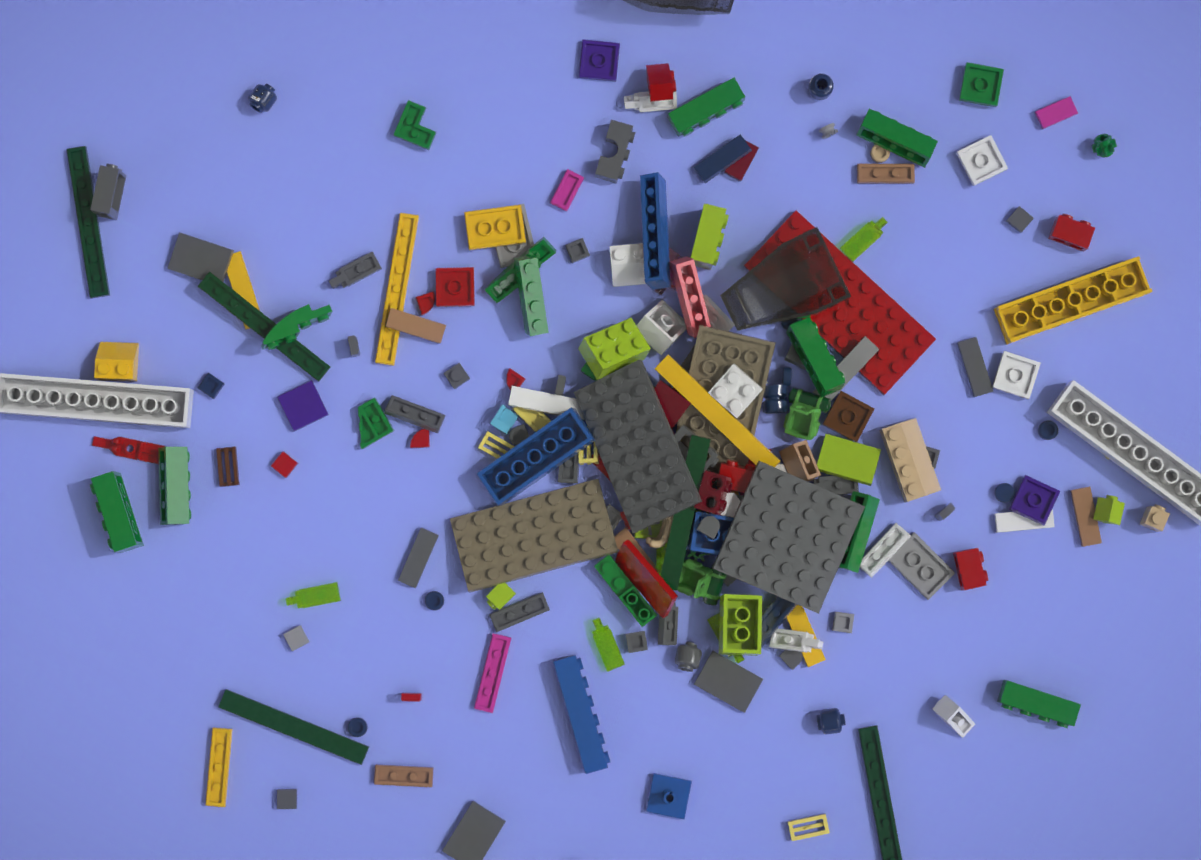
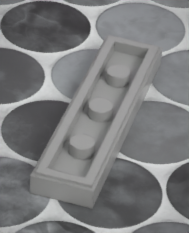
(855, 361)

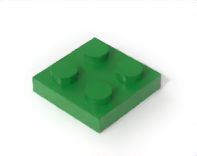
(981, 84)

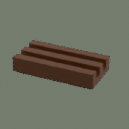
(227, 463)

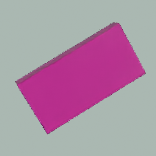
(1056, 112)
(567, 190)

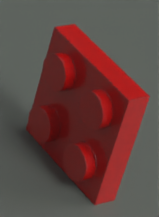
(455, 287)

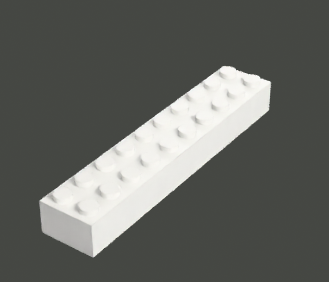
(96, 400)
(1129, 448)

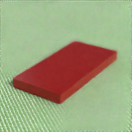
(645, 578)

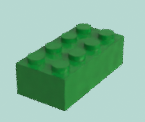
(116, 512)

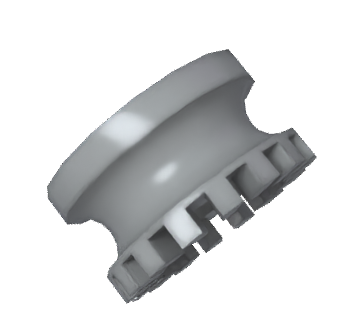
(828, 130)

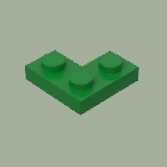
(410, 128)

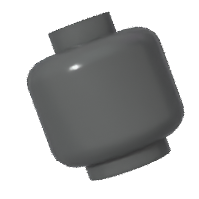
(688, 657)

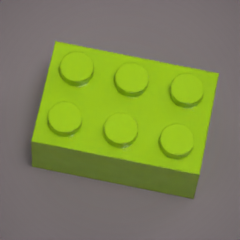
(709, 236)
(614, 348)
(740, 624)

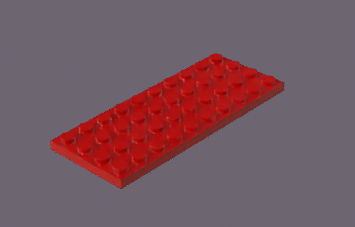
(866, 313)

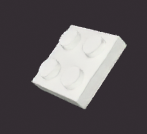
(982, 160)
(1016, 375)
(735, 390)

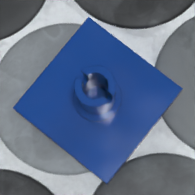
(669, 796)

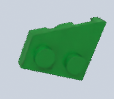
(373, 423)

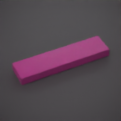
(492, 673)

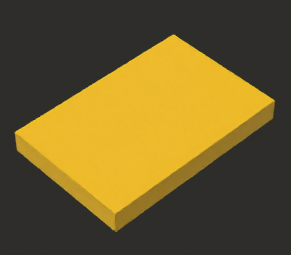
(495, 227)

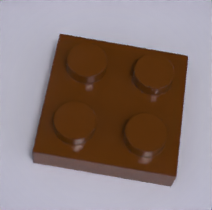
(848, 416)

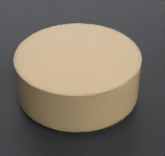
(879, 154)

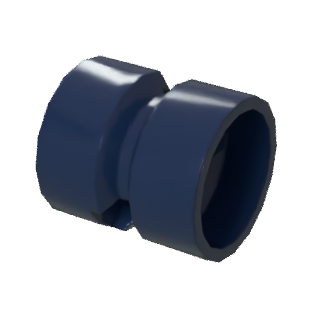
(774, 399)

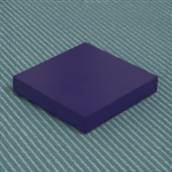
(599, 60)
(303, 405)
(1034, 500)

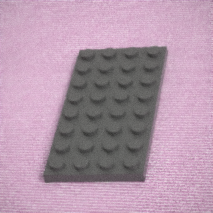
(637, 446)

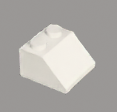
(627, 265)
(661, 327)

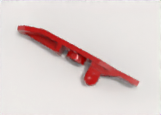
(141, 450)

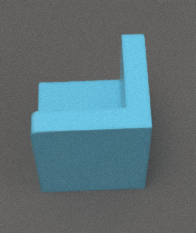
(504, 419)

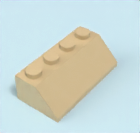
(910, 460)

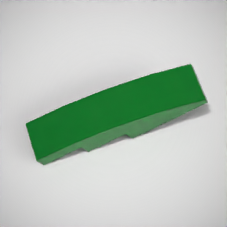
(507, 280)

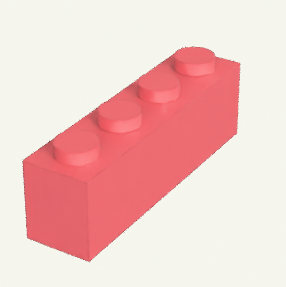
(689, 294)

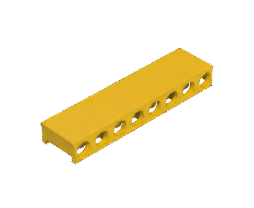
(1072, 300)

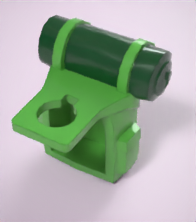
(805, 413)
(701, 581)

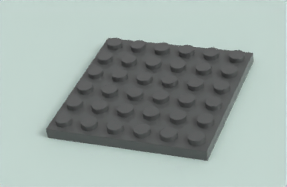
(788, 537)

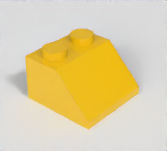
(117, 361)

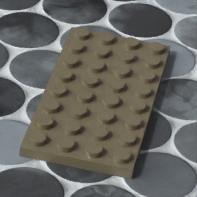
(712, 357)
(533, 535)

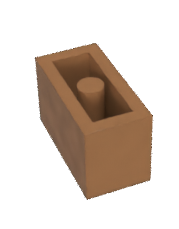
(800, 461)

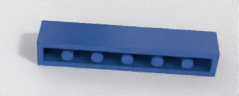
(655, 231)
(581, 715)

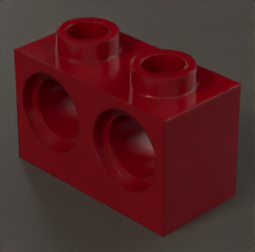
(708, 491)

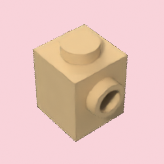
(1155, 518)

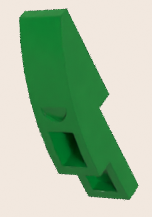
(288, 327)
(625, 590)

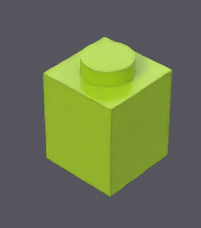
(1109, 510)
(500, 596)

